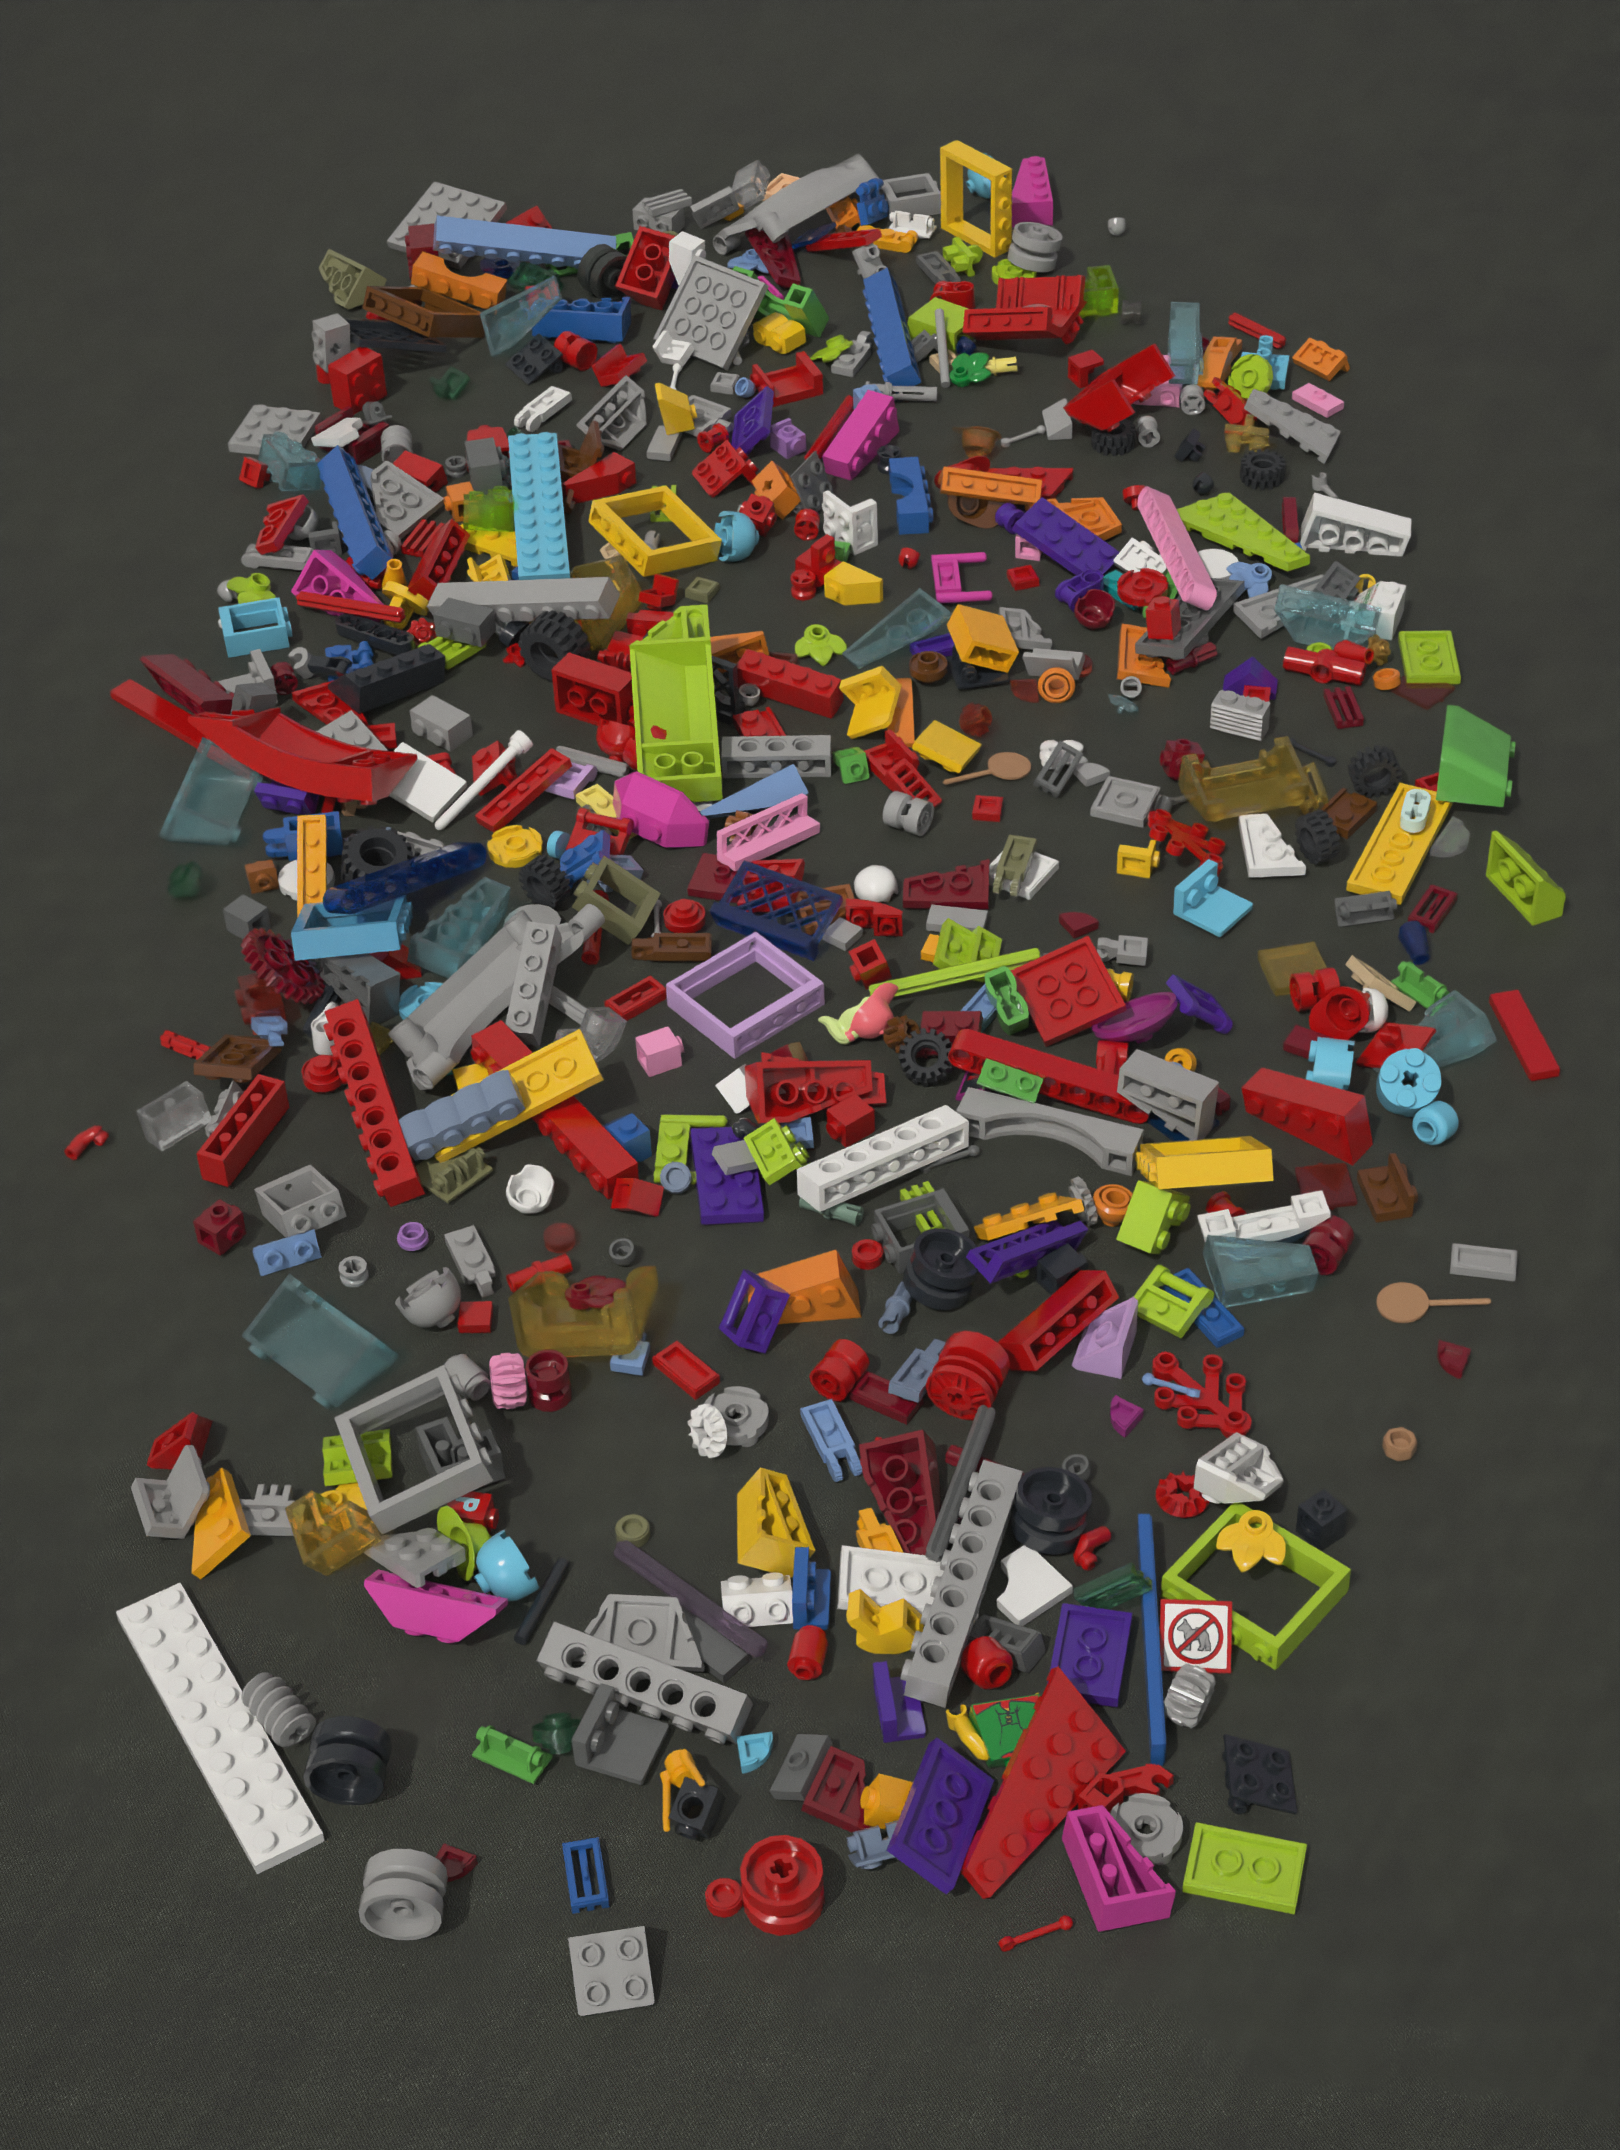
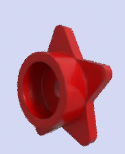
(514, 656)

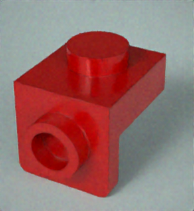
(662, 593)

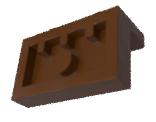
(1388, 1190)

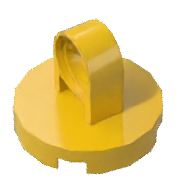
(408, 601)

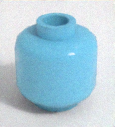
(1435, 1123)

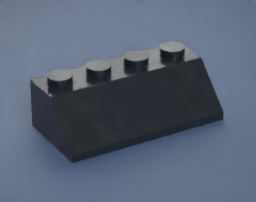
(391, 679)

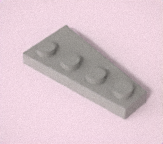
(1291, 422)
(1259, 610)

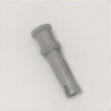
(930, 393)

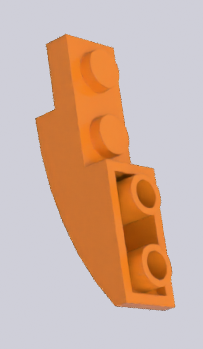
(1218, 360)

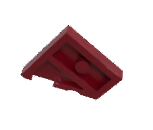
(838, 1791)

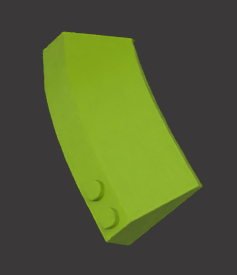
(677, 694)

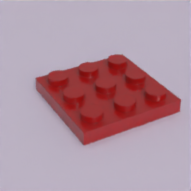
(1068, 991)

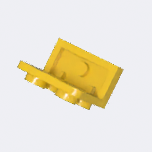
(874, 698)

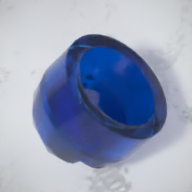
(965, 345)

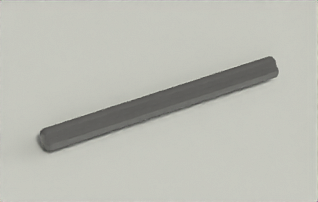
(960, 1481)

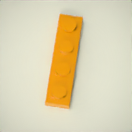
(311, 859)

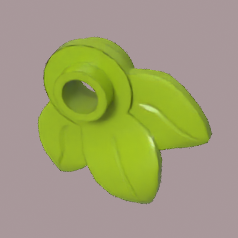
(835, 347)
(251, 589)
(819, 644)

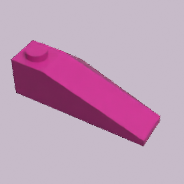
(332, 576)

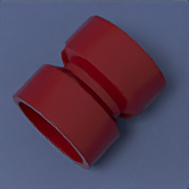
(1329, 1243)
(548, 1380)

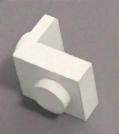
(671, 350)

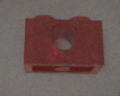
(257, 999)

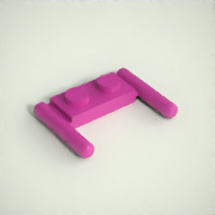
(947, 578)

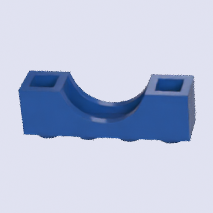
(914, 509)

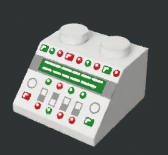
(1391, 599)

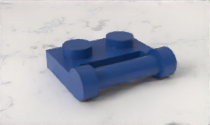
(578, 859)

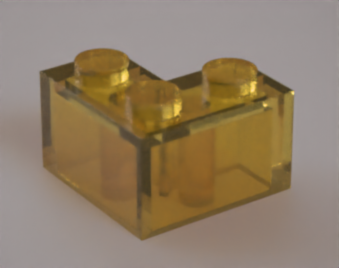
(329, 1534)

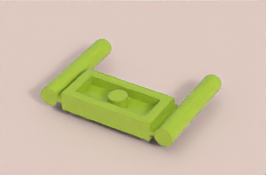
(675, 1138)

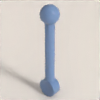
(1149, 1379)

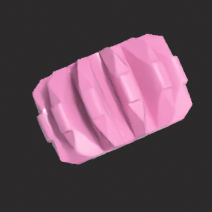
(508, 1380)

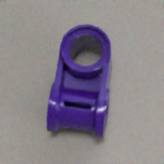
(1077, 587)

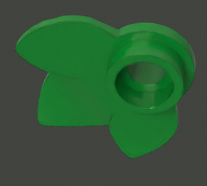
(969, 369)

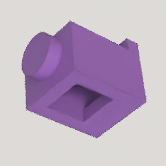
(787, 439)

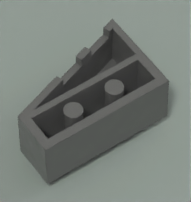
(366, 980)

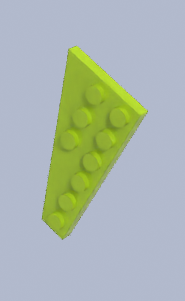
(1234, 524)

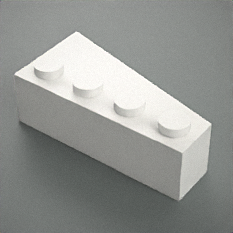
(1352, 528)

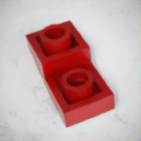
(870, 914)

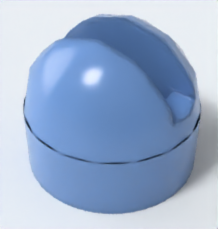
(745, 387)

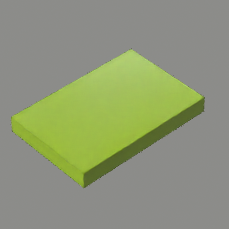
(1429, 657)
(1245, 1868)

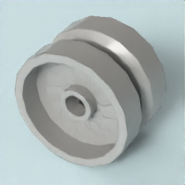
(1034, 246)
(403, 1894)

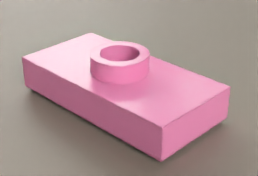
(1318, 400)

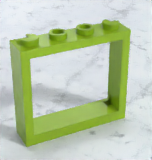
(1300, 1557)

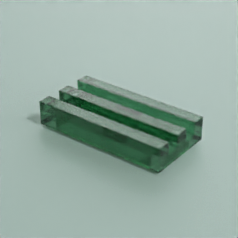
(1113, 1588)

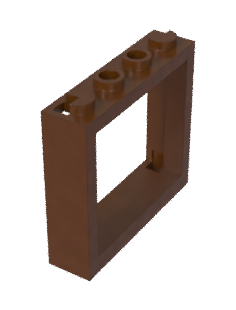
(440, 313)

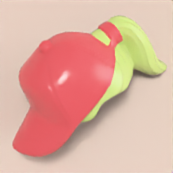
(864, 1020)

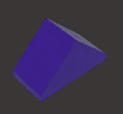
(1251, 674)

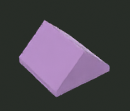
(1108, 1341)

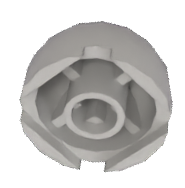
(431, 1300)

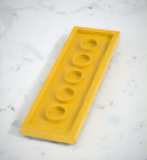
(1394, 854)
(543, 1081)

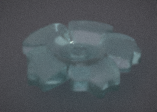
(1123, 703)

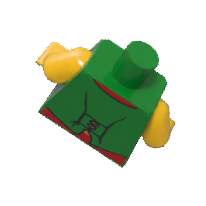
(993, 1727)

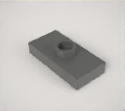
(800, 1767)

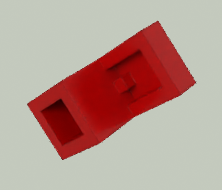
(819, 558)

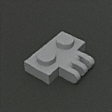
(267, 1512)

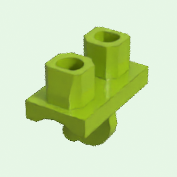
(962, 256)

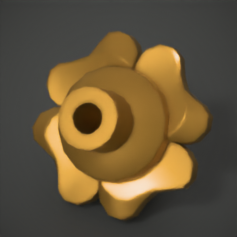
(1380, 648)

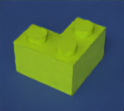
(1150, 1217)

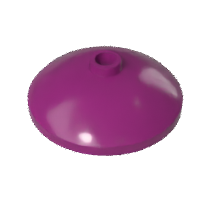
(1140, 1021)

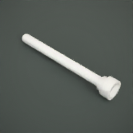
(518, 744)

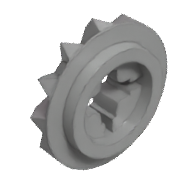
(1079, 1190)

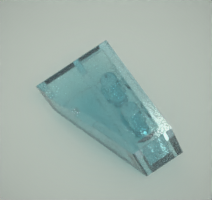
(289, 463)
(1258, 1269)

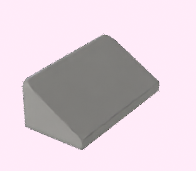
(1057, 422)

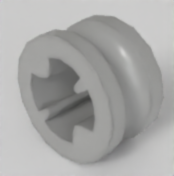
(355, 1278)

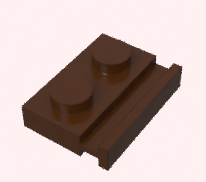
(1349, 811)

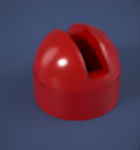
(908, 557)

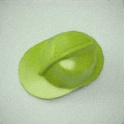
(468, 1535)

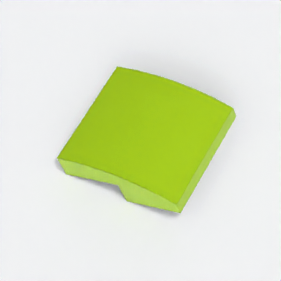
(961, 946)
(337, 1463)

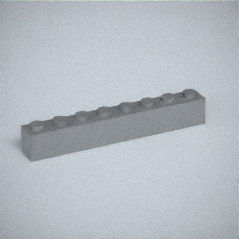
(530, 598)

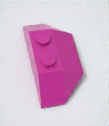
(659, 812)
(433, 1608)

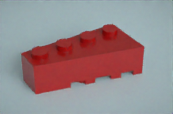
(1312, 1112)

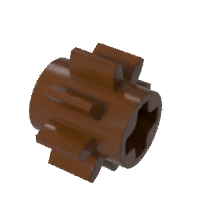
(898, 1030)

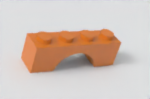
(481, 291)

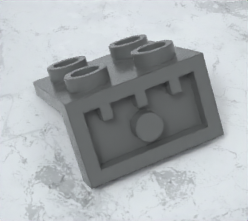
(617, 1740)

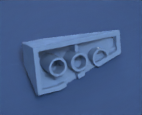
(760, 795)

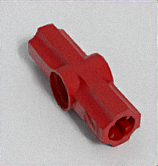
(1324, 666)

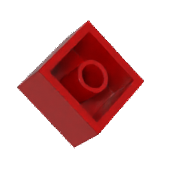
(357, 379)

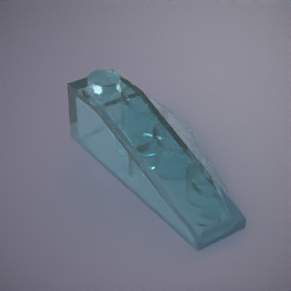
(515, 317)
(1459, 1027)

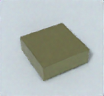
(702, 590)

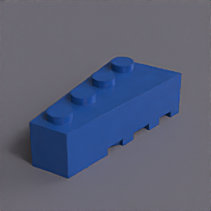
(589, 320)

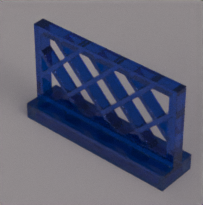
(779, 935)

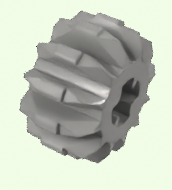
(1189, 1695)

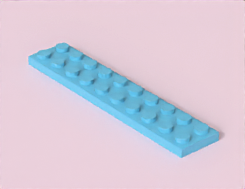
(538, 507)

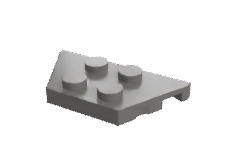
(417, 1554)
(649, 1627)

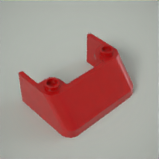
(1111, 394)

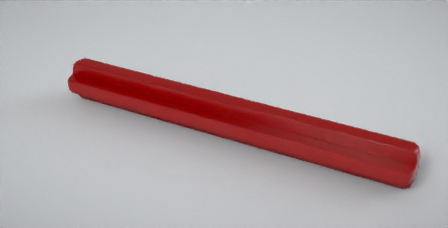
(832, 428)
(350, 606)

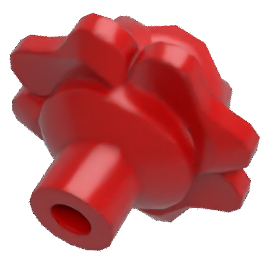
(422, 631)

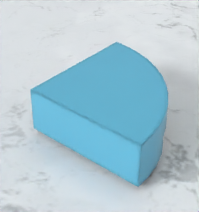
(754, 1750)

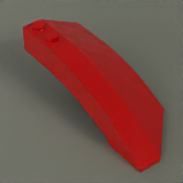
(304, 757)

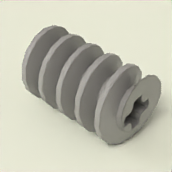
(278, 1709)

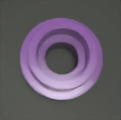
(412, 1236)

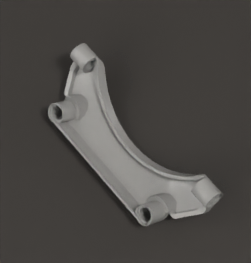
(798, 202)
(474, 996)

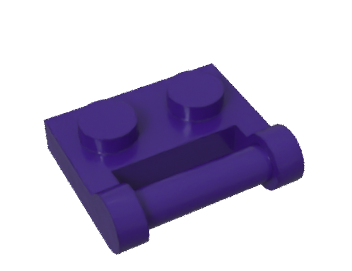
(1200, 1004)

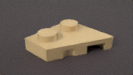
(1373, 979)

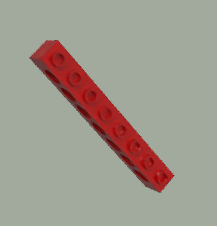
(373, 1102)

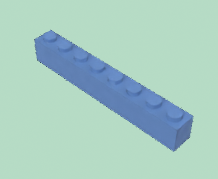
(514, 241)

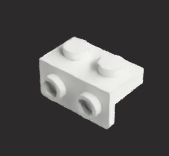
(759, 1600)

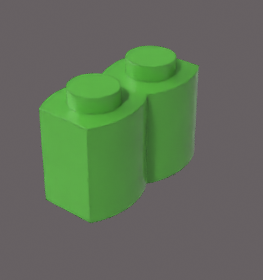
(1010, 1005)

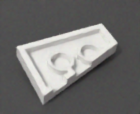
(1265, 850)

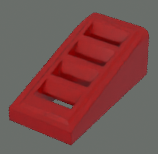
(910, 774)

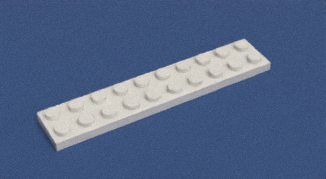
(219, 1729)

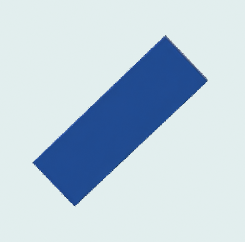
(1214, 1320)

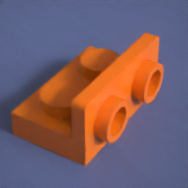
(844, 212)
(1321, 359)

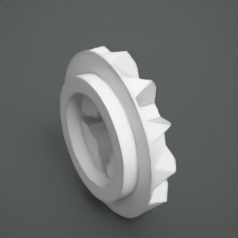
(708, 1421)

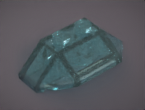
(1325, 618)

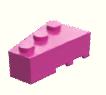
(1111, 1873)

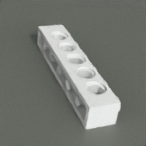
(882, 1158)

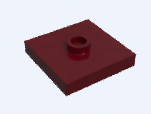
(711, 879)

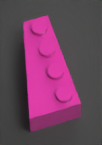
(1032, 193)
(866, 430)

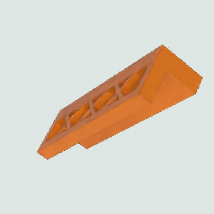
(989, 486)

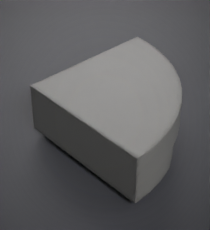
(1091, 773)

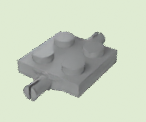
(708, 415)

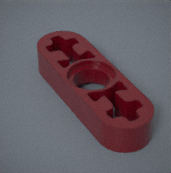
(1290, 519)

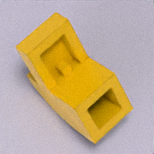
(883, 1628)

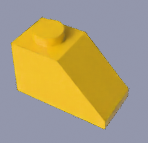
(675, 409)
(852, 585)

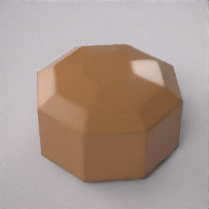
(1399, 1444)

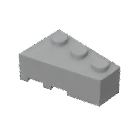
(1171, 1092)

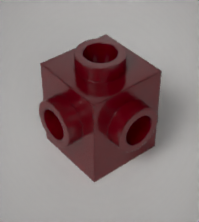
(1172, 756)
(220, 1227)

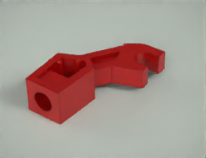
(1123, 1784)

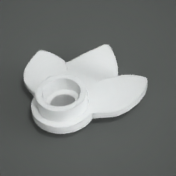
(1048, 747)

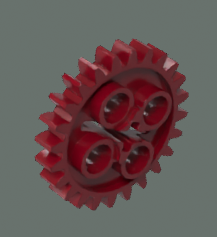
(276, 964)

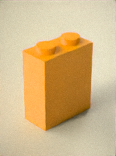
(982, 638)

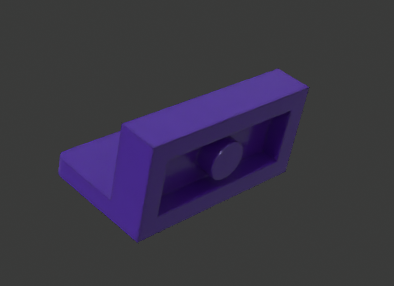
(898, 1715)

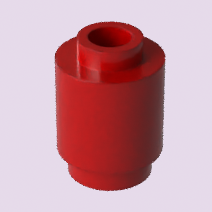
(808, 1652)

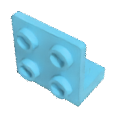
(1206, 904)

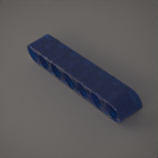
(404, 878)

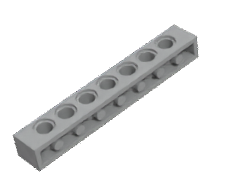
(962, 1584)

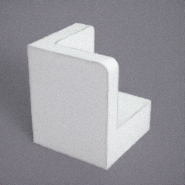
(734, 1089)

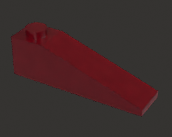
(905, 1484)

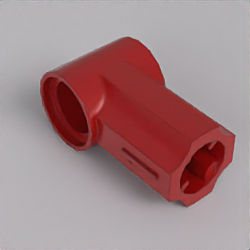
(1111, 1055)

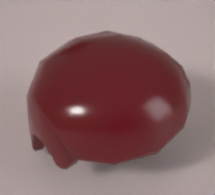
(1095, 609)

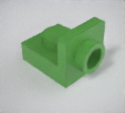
(852, 764)

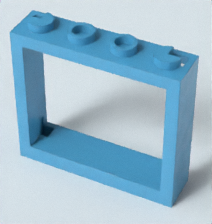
(369, 931)

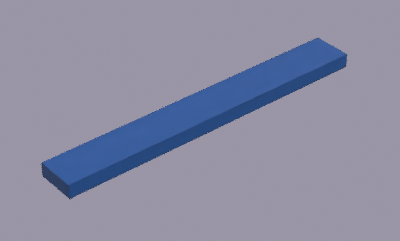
(1151, 1643)

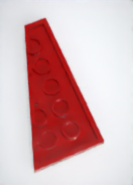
(1041, 1783)

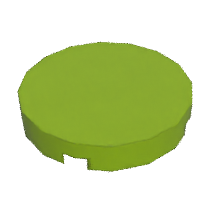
(1008, 270)
(1251, 373)

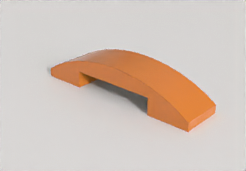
(903, 715)

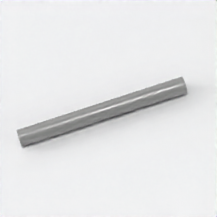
(942, 348)

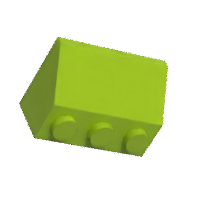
(1523, 881)

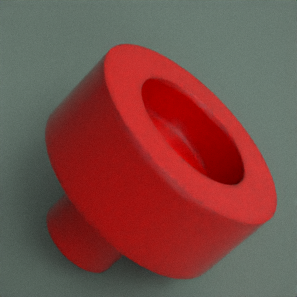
(1131, 495)

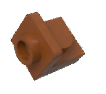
(262, 876)

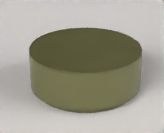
(634, 1529)

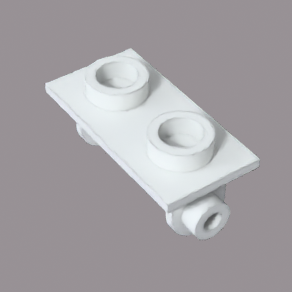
(921, 224)

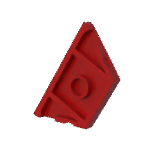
(1052, 478)

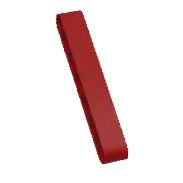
(1062, 1077)

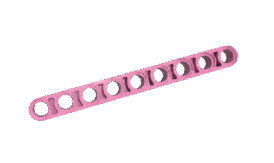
(1176, 548)

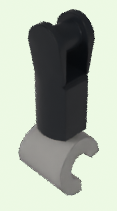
(308, 665)

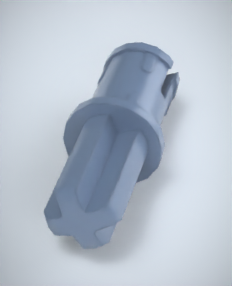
(896, 1309)

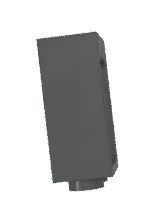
(903, 1215)

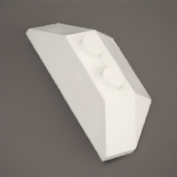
(1237, 1472)

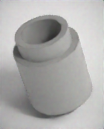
(470, 1375)

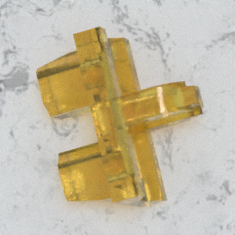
(1247, 434)

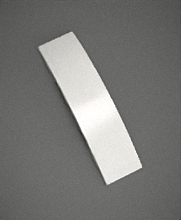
(1269, 1225)

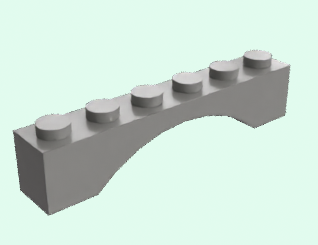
(1104, 1141)

